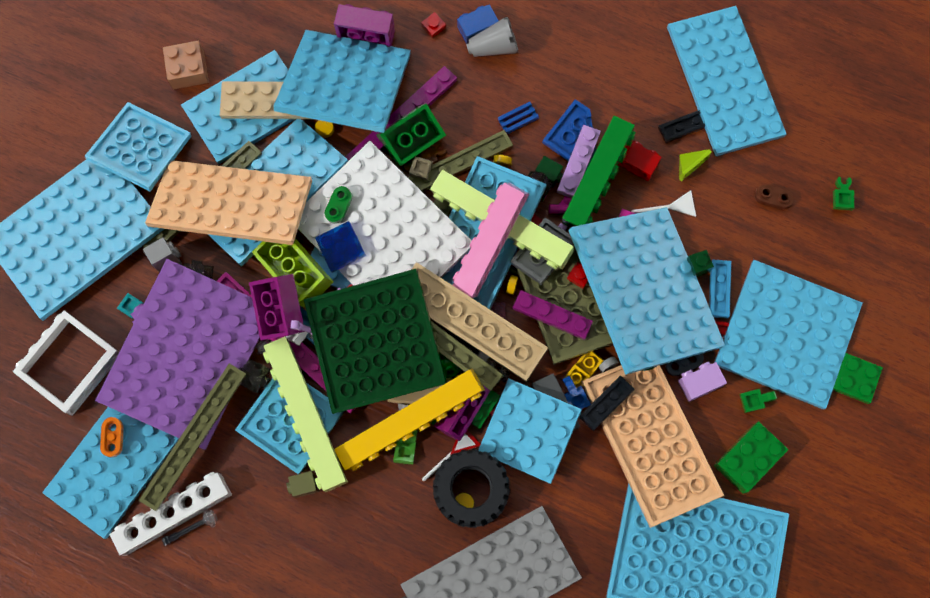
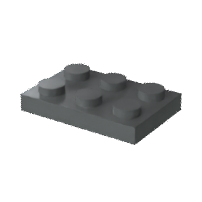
(535, 268)

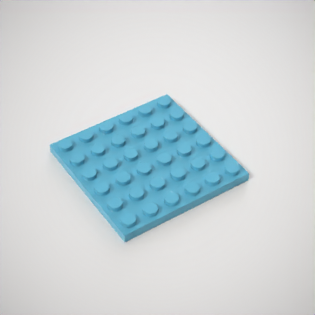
(343, 81)
(788, 334)

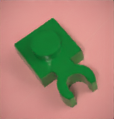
(843, 197)

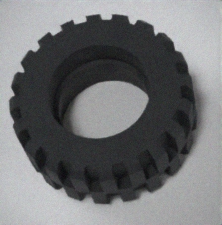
(451, 469)

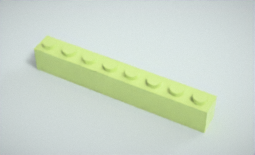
(523, 233)
(305, 414)

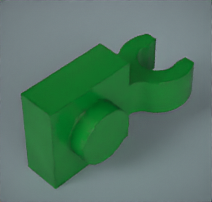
(755, 400)

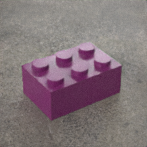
(364, 24)
(275, 306)

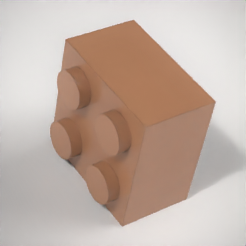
(185, 65)

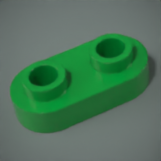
(338, 204)

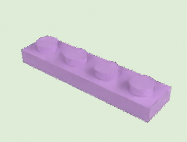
(578, 161)

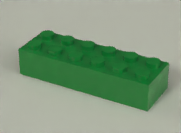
(599, 172)

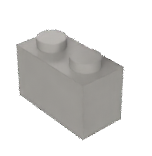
(160, 251)

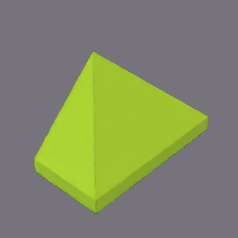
(691, 161)

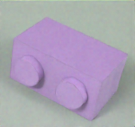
(702, 381)

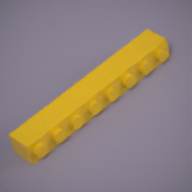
(409, 419)

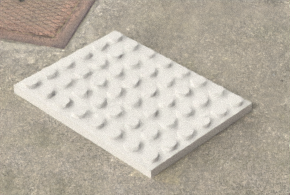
(389, 218)

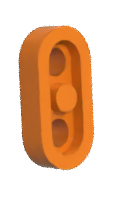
(111, 437)

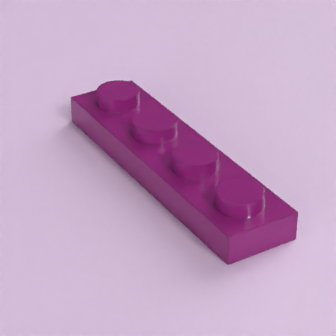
(552, 315)

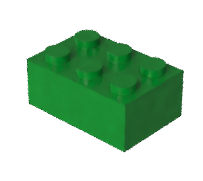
(411, 134)
(750, 457)

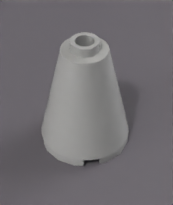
(494, 40)

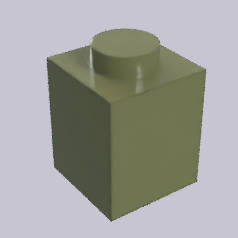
(302, 484)

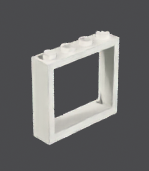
(88, 383)

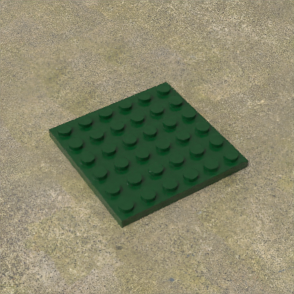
(375, 341)

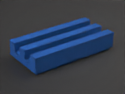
(514, 112)

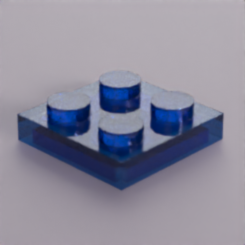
(340, 246)

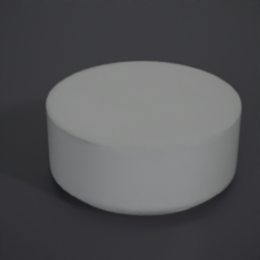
(608, 364)

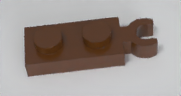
(428, 154)

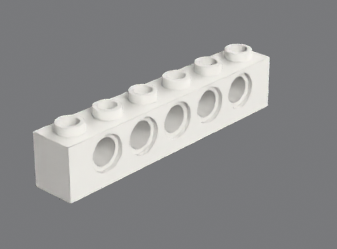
(127, 544)

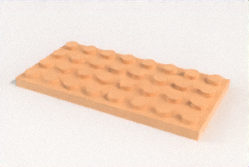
(230, 202)
(656, 446)

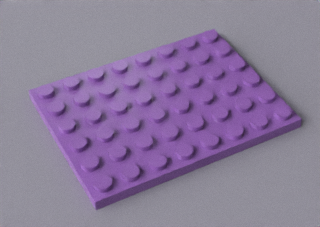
(180, 349)

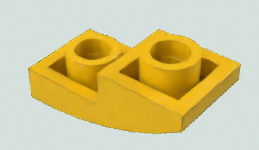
(584, 368)

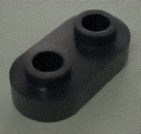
(684, 365)

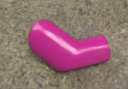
(561, 207)

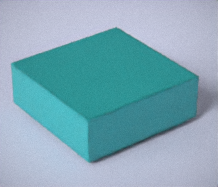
(128, 304)

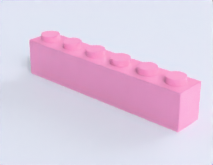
(490, 239)

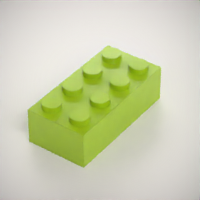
(295, 260)

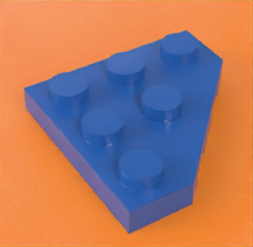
(567, 130)

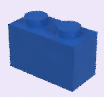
(476, 21)

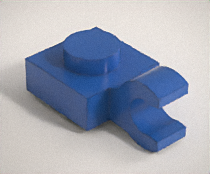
(575, 396)

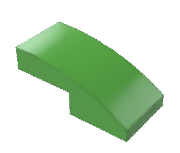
(405, 450)

